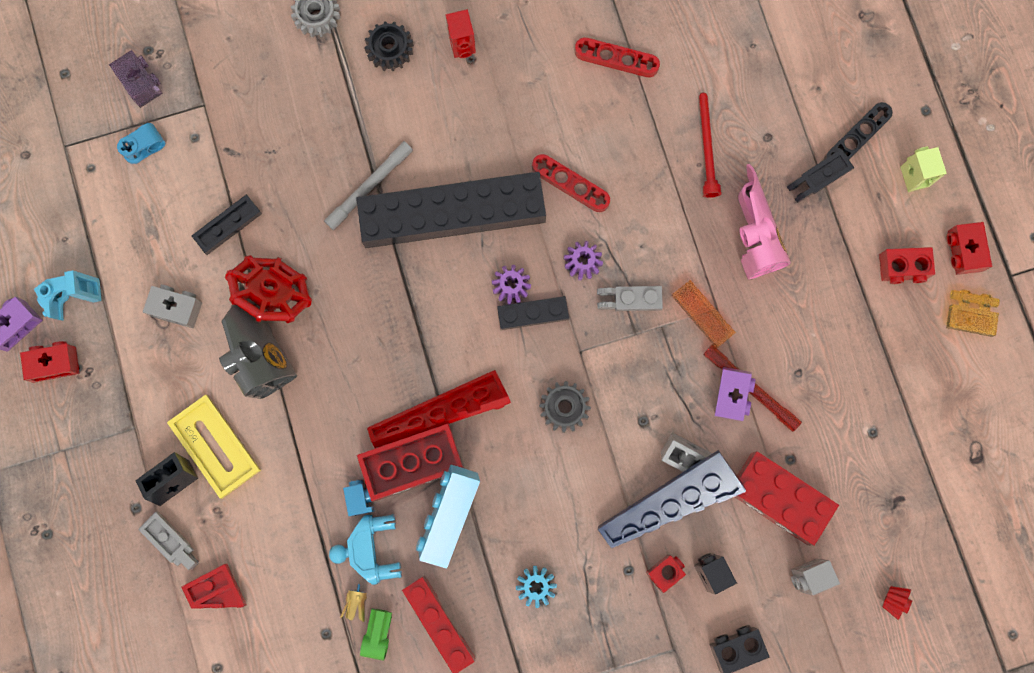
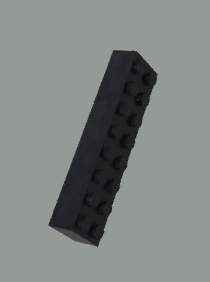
(451, 210)

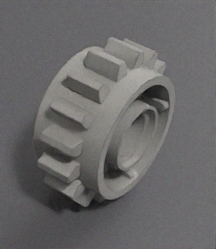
(319, 23)

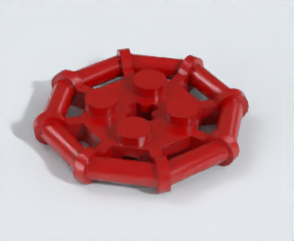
(278, 276)

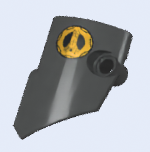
(254, 354)

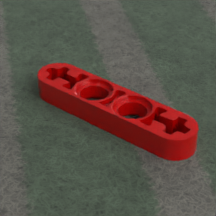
(616, 61)
(568, 186)

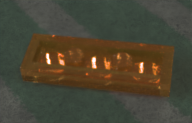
(703, 314)

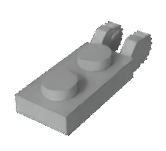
(632, 298)

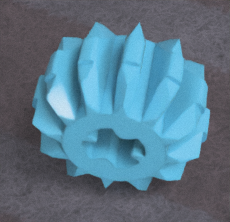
(534, 595)

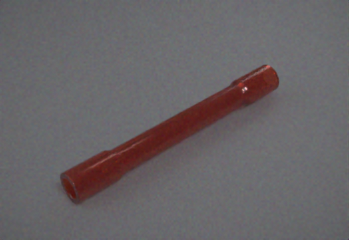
(764, 398)

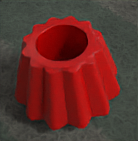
(897, 601)

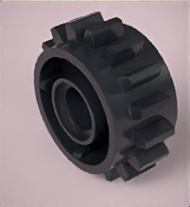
(384, 35)

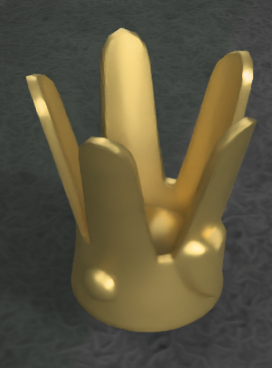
(355, 599)

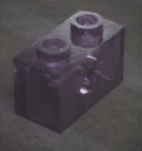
(130, 67)

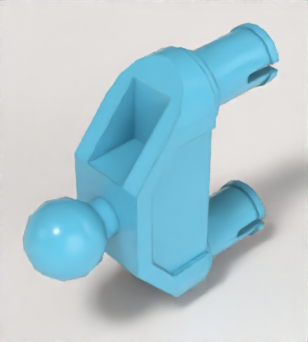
(362, 550)

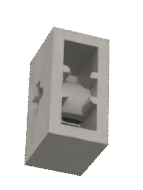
(159, 307)
(682, 453)
(814, 577)

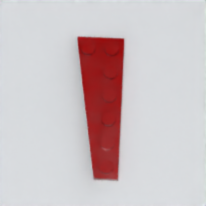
(454, 405)

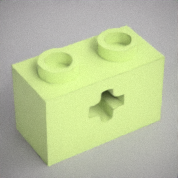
(923, 168)

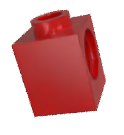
(655, 573)

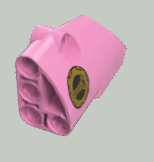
(760, 229)

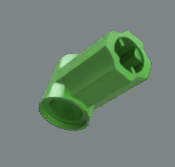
(375, 640)

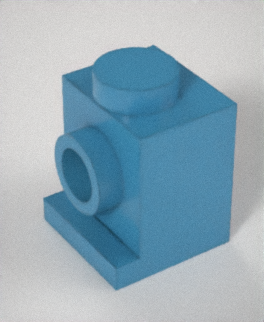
(357, 498)

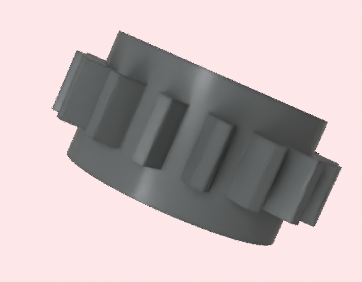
(577, 403)

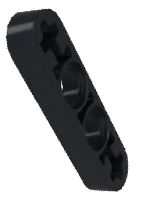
(859, 137)

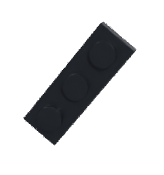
(226, 224)
(533, 313)

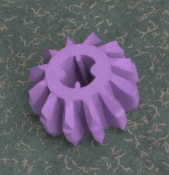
(592, 262)
(508, 292)

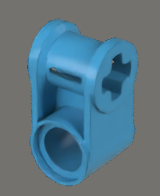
(143, 143)

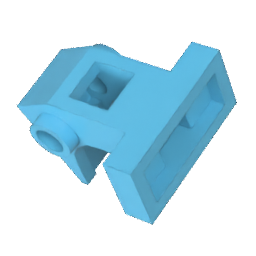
(72, 284)

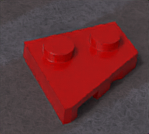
(214, 590)

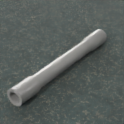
(350, 203)

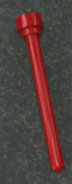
(711, 187)

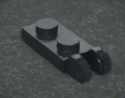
(822, 174)

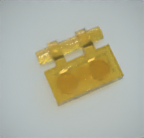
(973, 320)

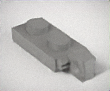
(168, 541)

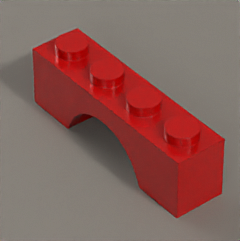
(438, 625)

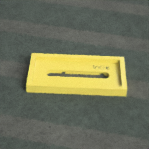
(185, 429)

